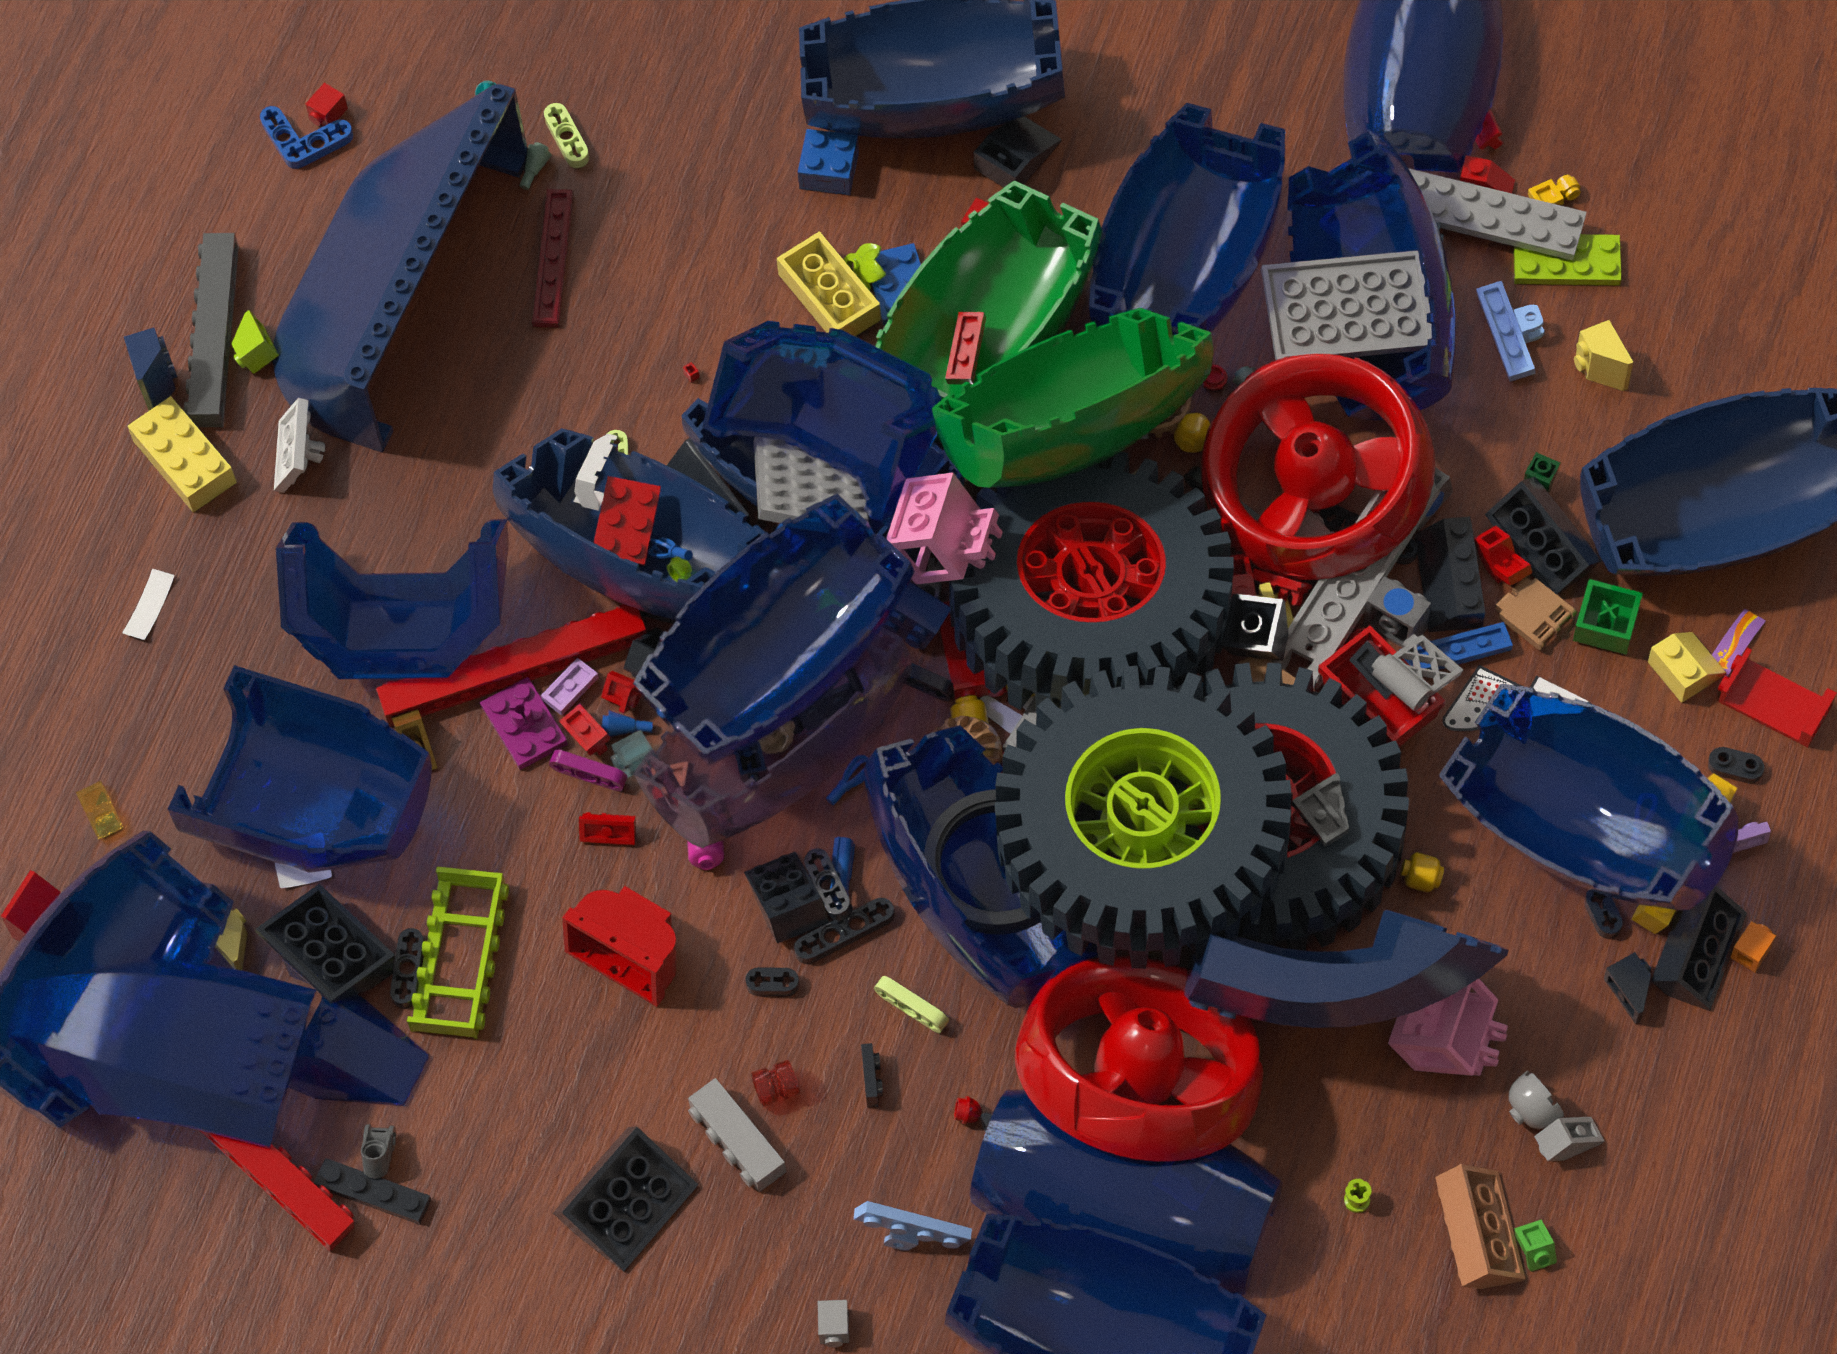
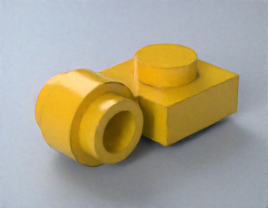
(1566, 187)

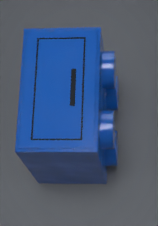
(828, 161)

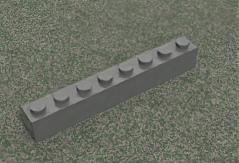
(212, 329)

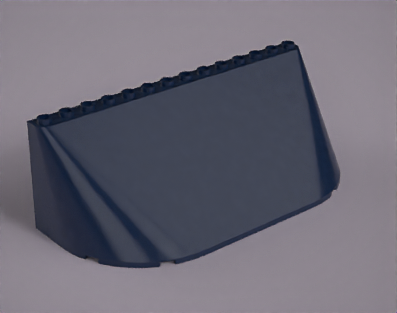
(378, 256)

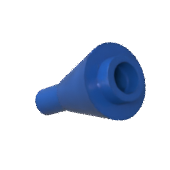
(619, 724)

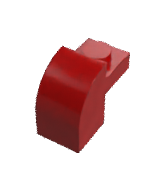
(1499, 557)

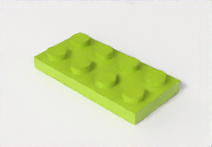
(1594, 263)

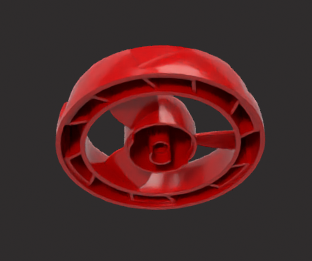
(1319, 466)
(1140, 1063)

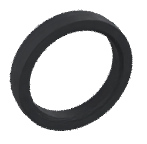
(948, 822)

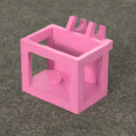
(942, 519)
(1451, 1033)

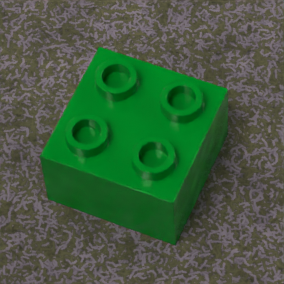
(1607, 616)

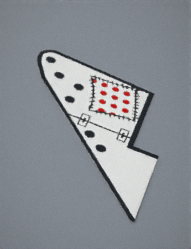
(1479, 690)

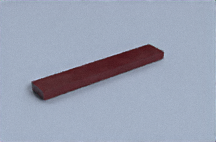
(552, 258)

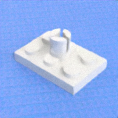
(294, 446)

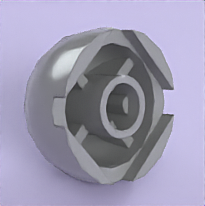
(1532, 1102)

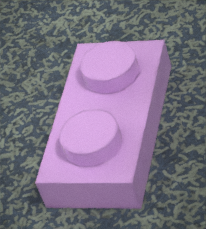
(569, 686)
(1752, 835)

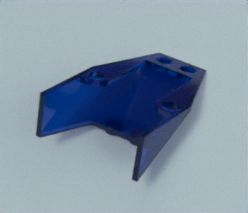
(355, 1054)

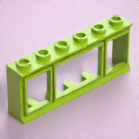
(430, 950)

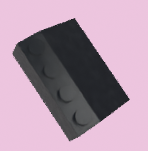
(328, 946)
(626, 1198)

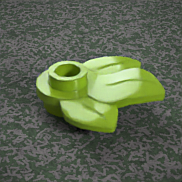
(865, 265)

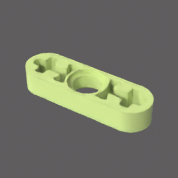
(566, 145)
(911, 1004)

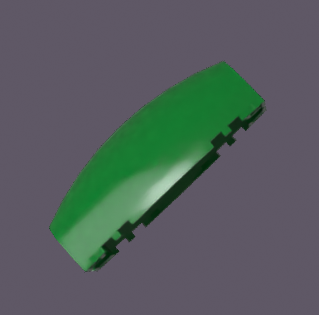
(1009, 261)
(1072, 399)

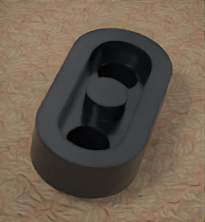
(1736, 766)

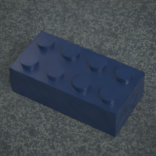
(917, 617)

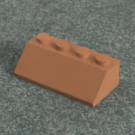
(1479, 1227)

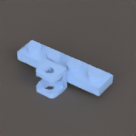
(1511, 329)
(909, 1228)

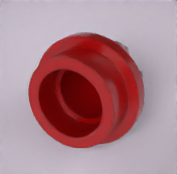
(967, 1110)

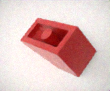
(1486, 174)

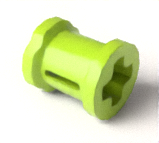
(1362, 1189)

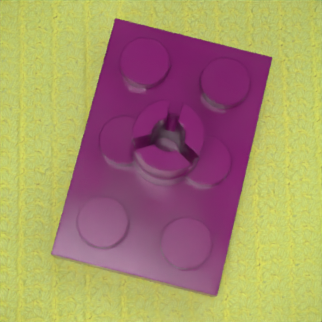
(523, 723)

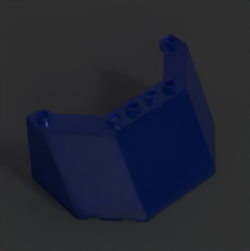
(831, 400)
(390, 620)

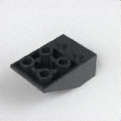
(1014, 151)
(786, 897)

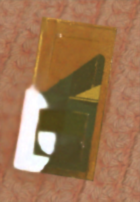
(99, 810)

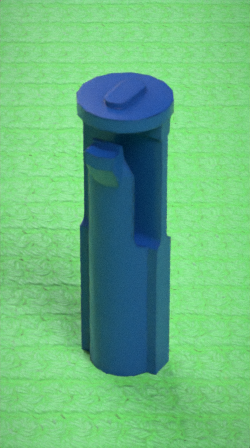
(843, 862)

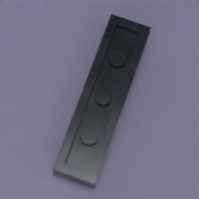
(372, 1192)

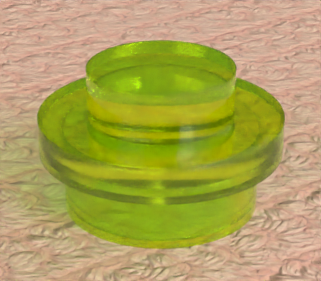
(679, 568)

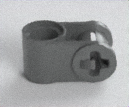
(377, 1150)

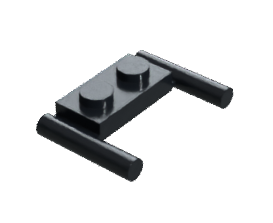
(829, 704)

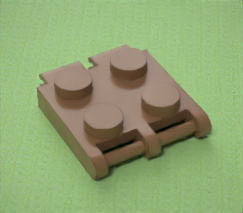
(1534, 611)

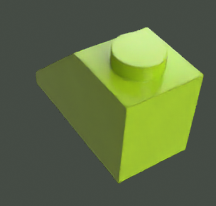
(253, 344)

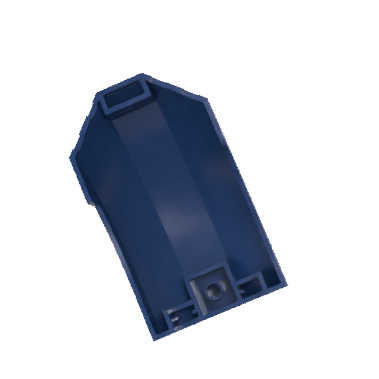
(1401, 974)

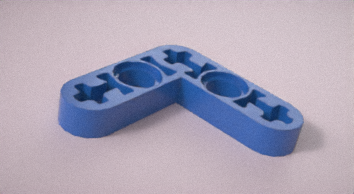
(297, 145)

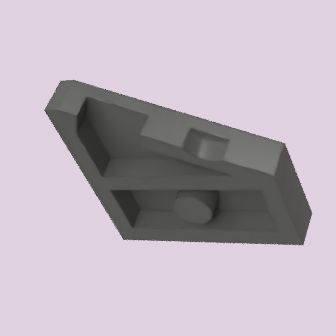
(1324, 810)

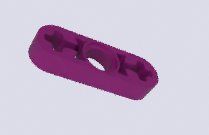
(588, 770)

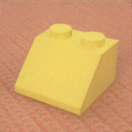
(1603, 356)
(1684, 664)

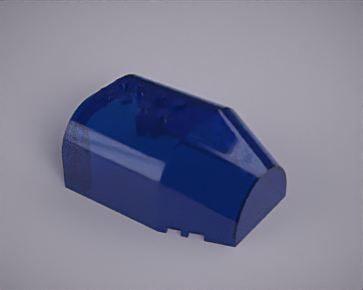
(308, 780)

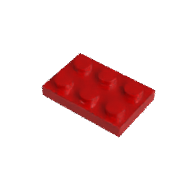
(627, 518)

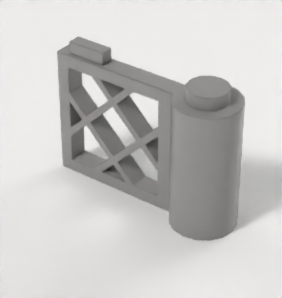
(1407, 680)

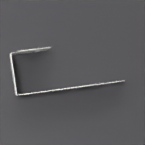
(586, 477)

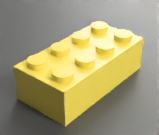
(828, 286)
(182, 454)

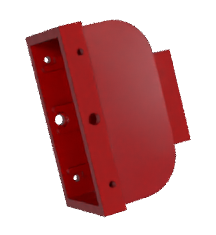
(1400, 718)
(624, 936)

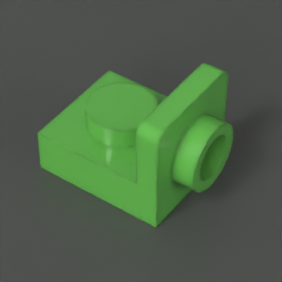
(1536, 1245)

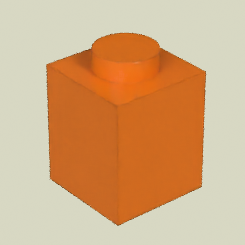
(1753, 946)

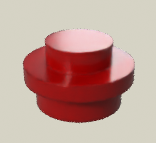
(1216, 379)

